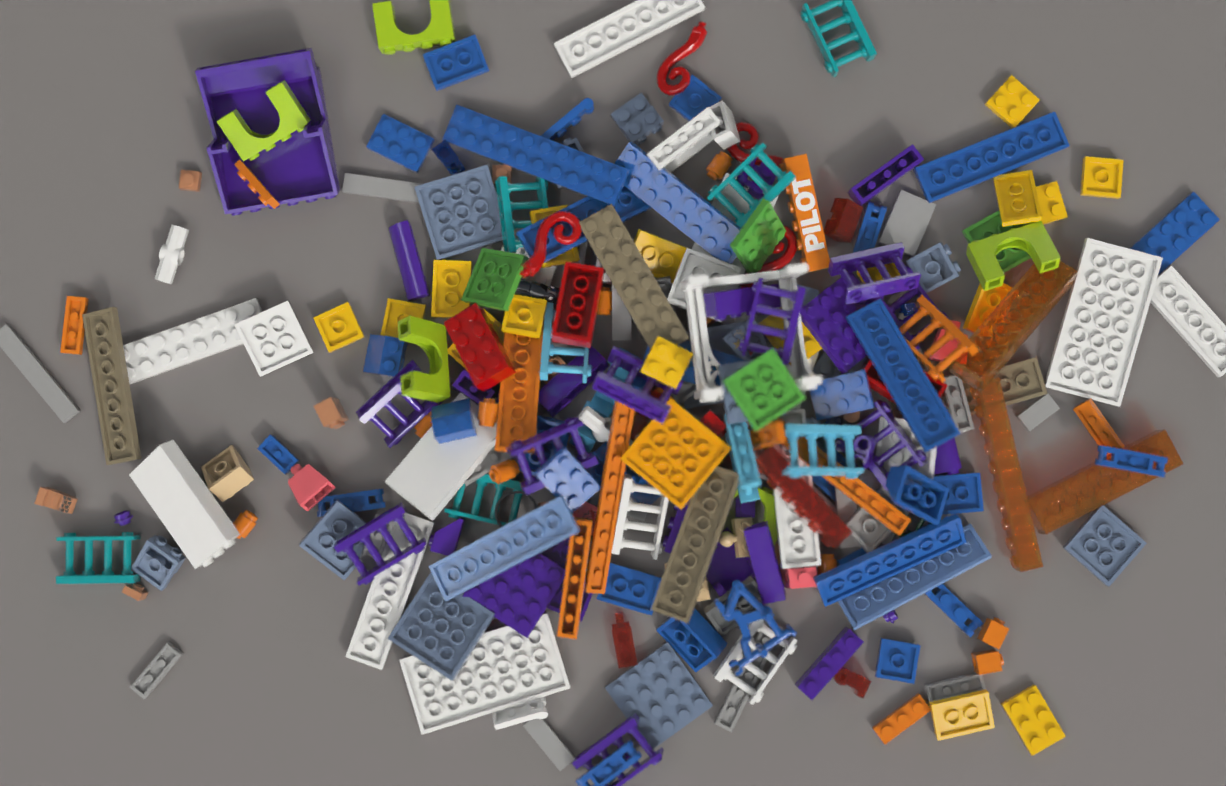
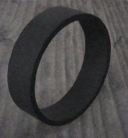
(505, 495)

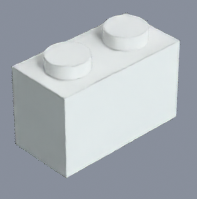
(725, 133)

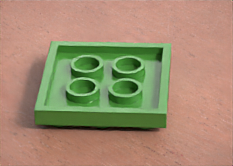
(992, 225)
(758, 237)
(494, 279)
(763, 390)

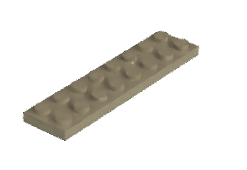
(632, 277)
(1018, 383)
(111, 386)
(695, 545)

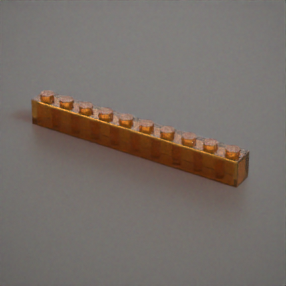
(1007, 477)

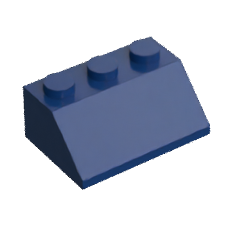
(543, 424)
(916, 493)
(695, 642)

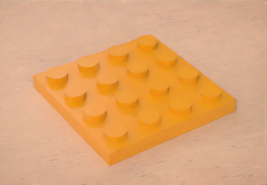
(676, 454)

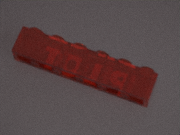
(802, 498)

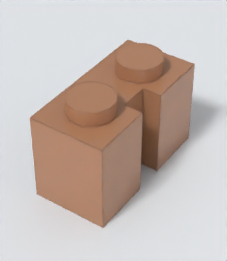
(331, 413)

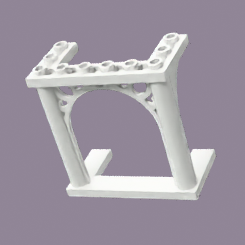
(693, 286)

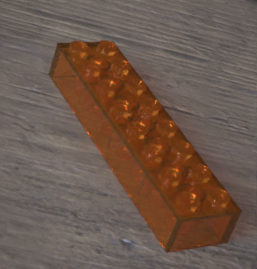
(1012, 323)
(1096, 485)

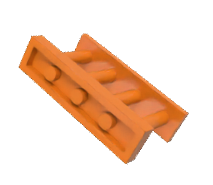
(951, 333)

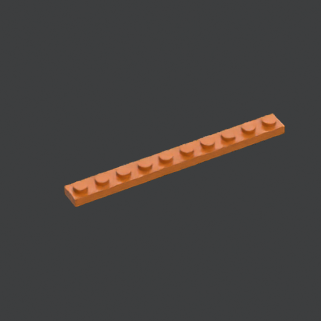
(854, 488)
(609, 499)

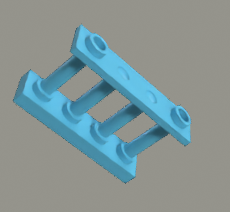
(549, 350)
(829, 433)
(743, 460)

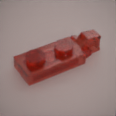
(623, 642)

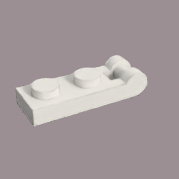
(520, 713)

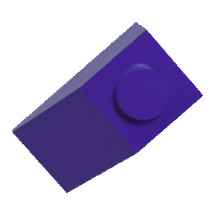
(447, 539)

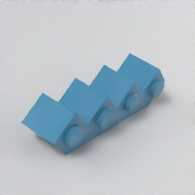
(603, 406)

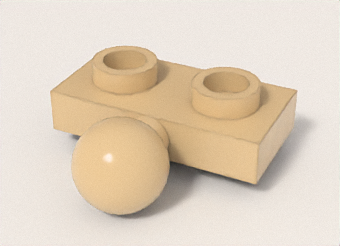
(738, 538)

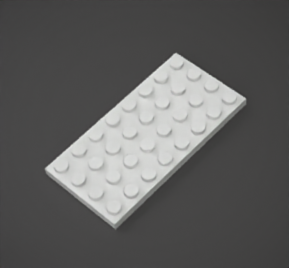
(1103, 322)
(497, 675)

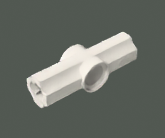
(171, 254)
(597, 423)

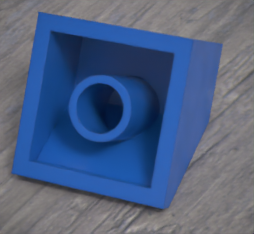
(385, 355)
(453, 421)

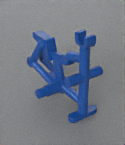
(762, 612)

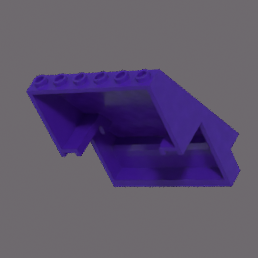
(292, 169)

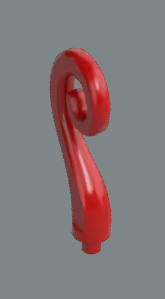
(691, 45)
(740, 155)
(784, 259)
(537, 260)

